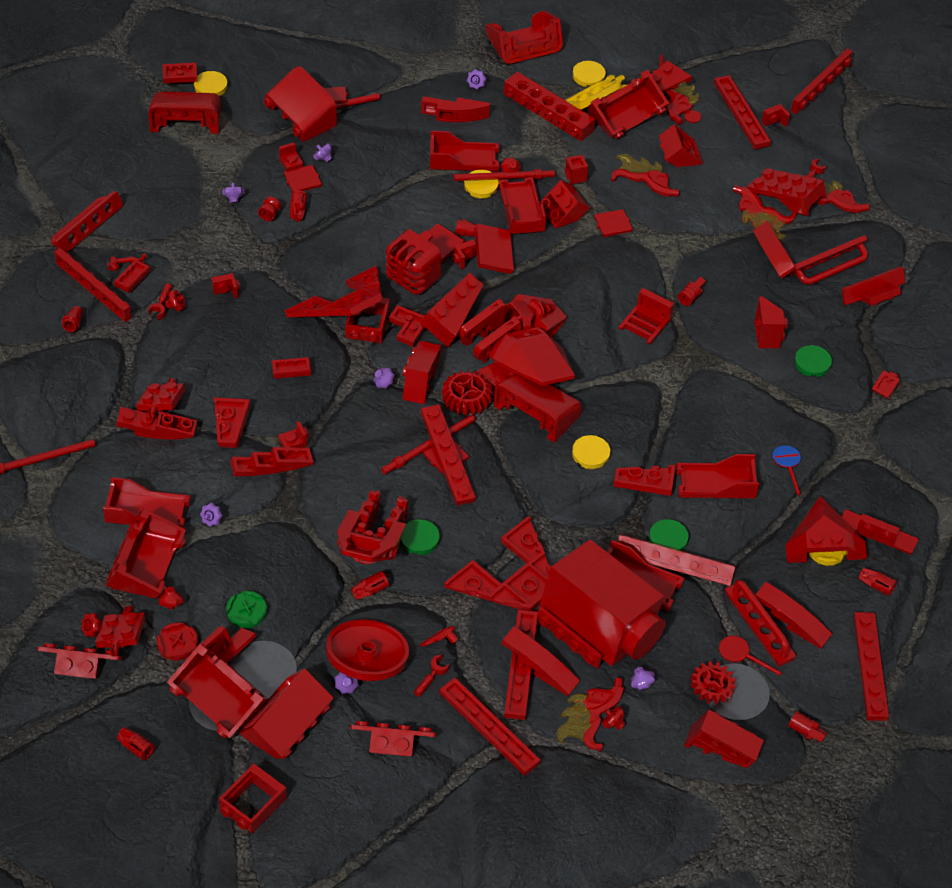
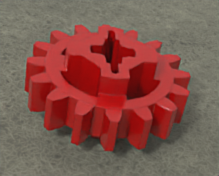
(713, 682)

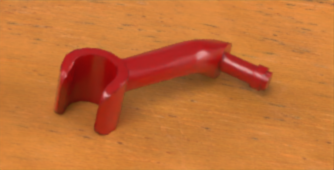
(114, 261)

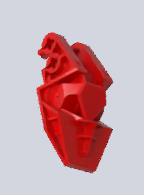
(519, 314)
(358, 540)

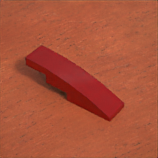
(774, 249)
(276, 461)
(797, 617)
(545, 664)

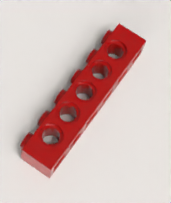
(549, 106)

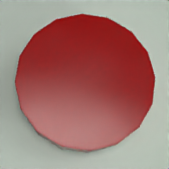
(177, 641)

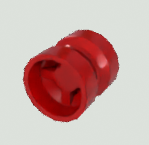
(269, 208)

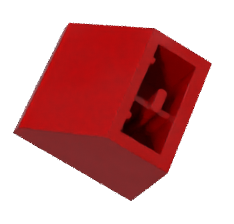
(563, 205)

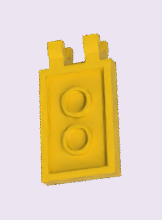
(595, 91)

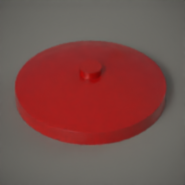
(367, 650)

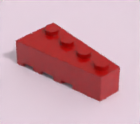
(450, 312)

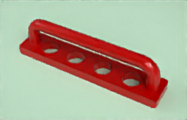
(60, 239)
(829, 255)
(741, 590)

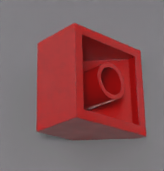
(679, 147)
(769, 324)

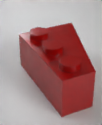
(419, 370)
(724, 738)

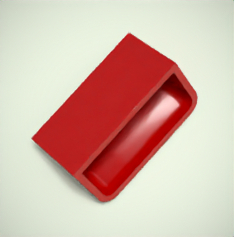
(287, 714)

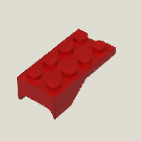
(452, 153)
(791, 189)
(522, 206)
(725, 479)
(129, 498)
(659, 579)

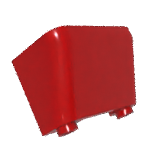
(530, 42)
(303, 103)
(185, 106)
(629, 106)
(544, 403)
(145, 555)
(217, 690)

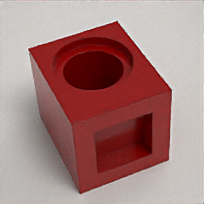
(576, 169)

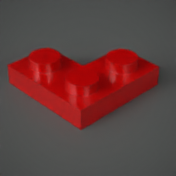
(410, 323)

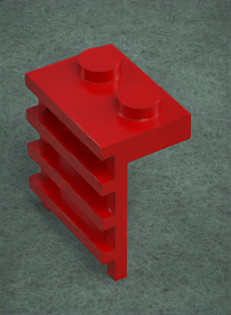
(651, 308)

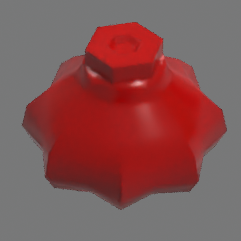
(510, 165)
(175, 301)
(170, 598)
(90, 625)
(614, 718)

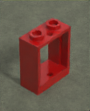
(368, 333)
(264, 782)

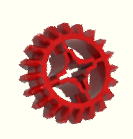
(467, 393)

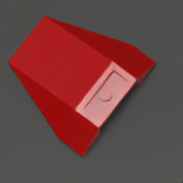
(533, 356)

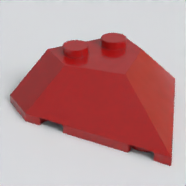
(824, 532)

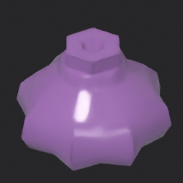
(476, 79)
(323, 153)
(233, 192)
(384, 377)
(211, 514)
(642, 678)
(345, 683)

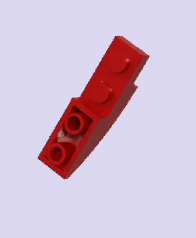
(460, 111)
(163, 426)

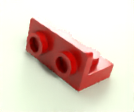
(179, 73)

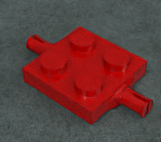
(160, 397)
(120, 630)

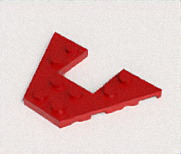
(366, 295)
(520, 590)

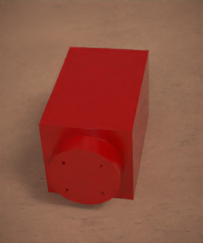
(604, 603)

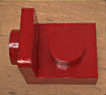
(775, 114)
(289, 157)
(464, 251)
(225, 284)
(886, 384)
(295, 437)

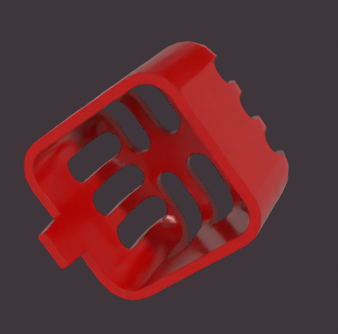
(411, 272)

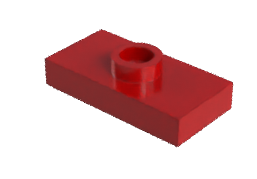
(132, 276)
(291, 367)

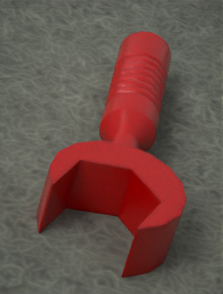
(815, 168)
(158, 307)
(436, 669)

